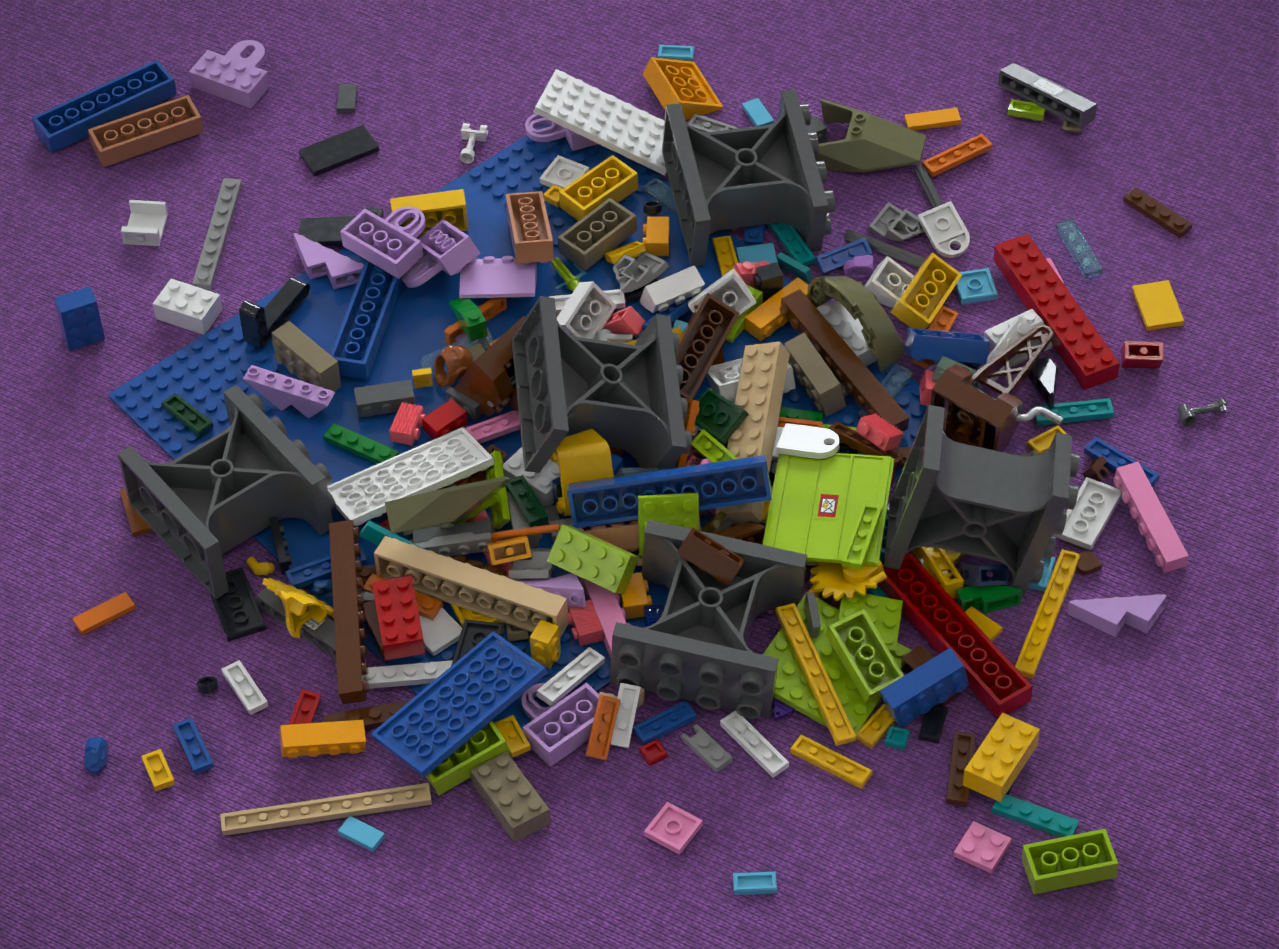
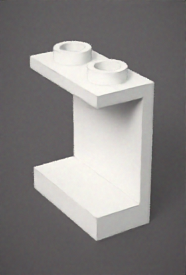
(145, 223)

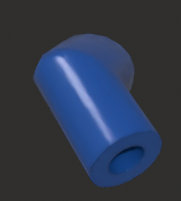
(320, 585)

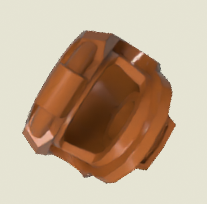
(458, 362)

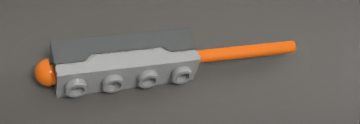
(470, 537)

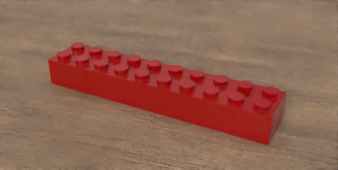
(1046, 294)
(948, 626)

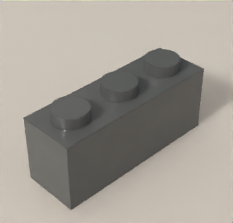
(383, 398)

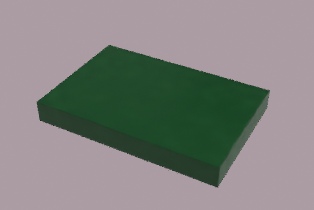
(719, 415)

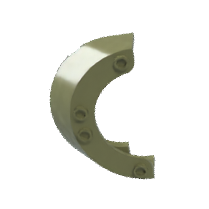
(863, 305)

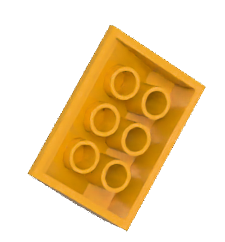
(681, 83)

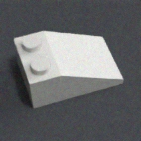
(888, 282)

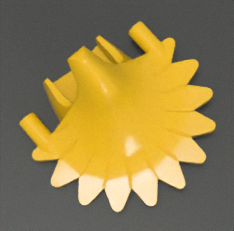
(842, 581)
(298, 605)

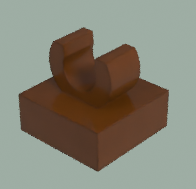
(1096, 468)

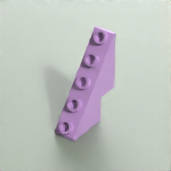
(324, 261)
(288, 391)
(565, 585)
(1113, 613)

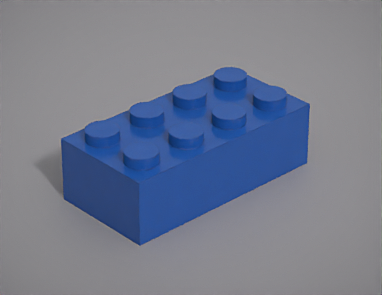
(957, 346)
(925, 687)

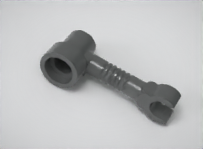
(1188, 416)

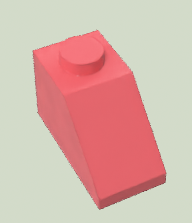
(625, 322)

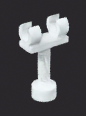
(467, 154)

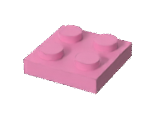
(673, 828)
(982, 847)

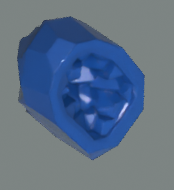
(96, 754)

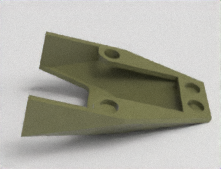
(869, 143)
(440, 507)

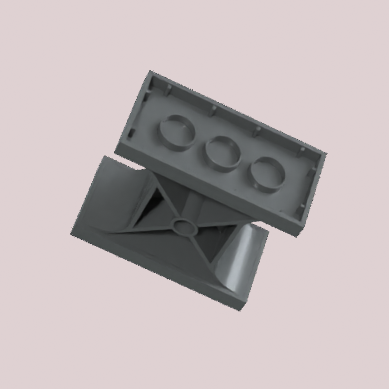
(747, 177)
(599, 385)
(228, 489)
(981, 501)
(705, 628)

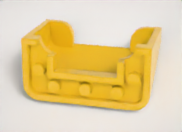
(581, 459)

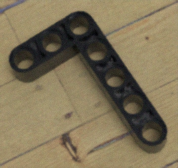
(260, 322)

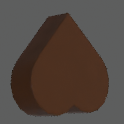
(1088, 563)

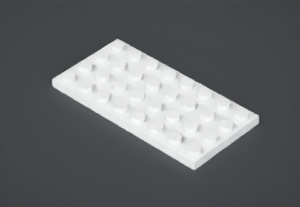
(603, 119)
(409, 474)

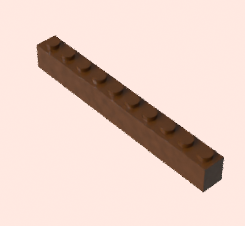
(842, 360)
(348, 612)

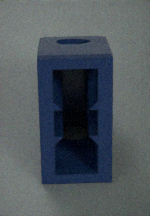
(976, 574)

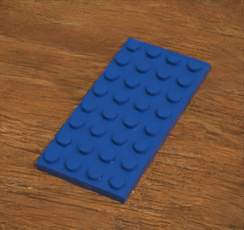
(458, 703)

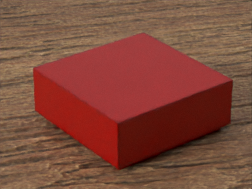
(653, 752)

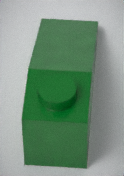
(470, 318)

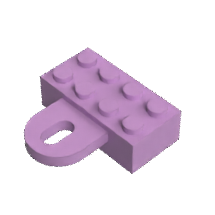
(231, 75)
(554, 132)
(385, 241)
(443, 249)
(562, 727)

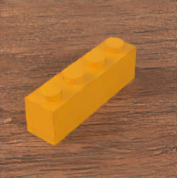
(767, 316)
(322, 738)

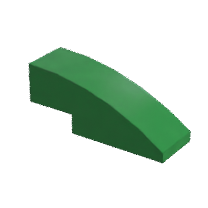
(988, 598)

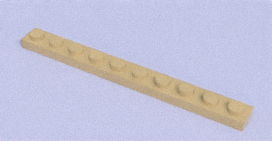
(325, 809)

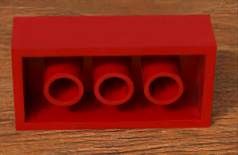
(398, 617)

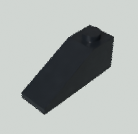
(1044, 379)

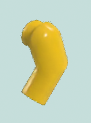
(260, 568)

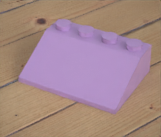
(498, 278)

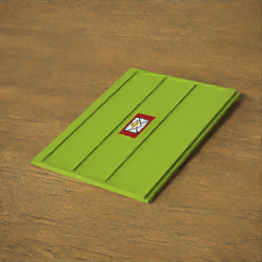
(820, 501)

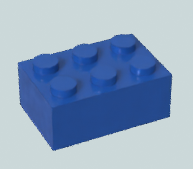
(79, 318)

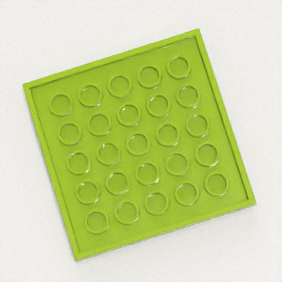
(791, 683)

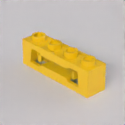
(937, 563)

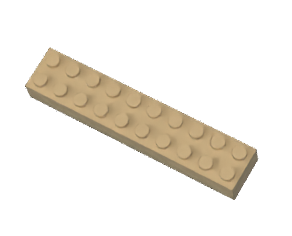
(761, 396)
(470, 586)

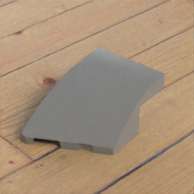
(896, 224)
(638, 272)
(533, 566)

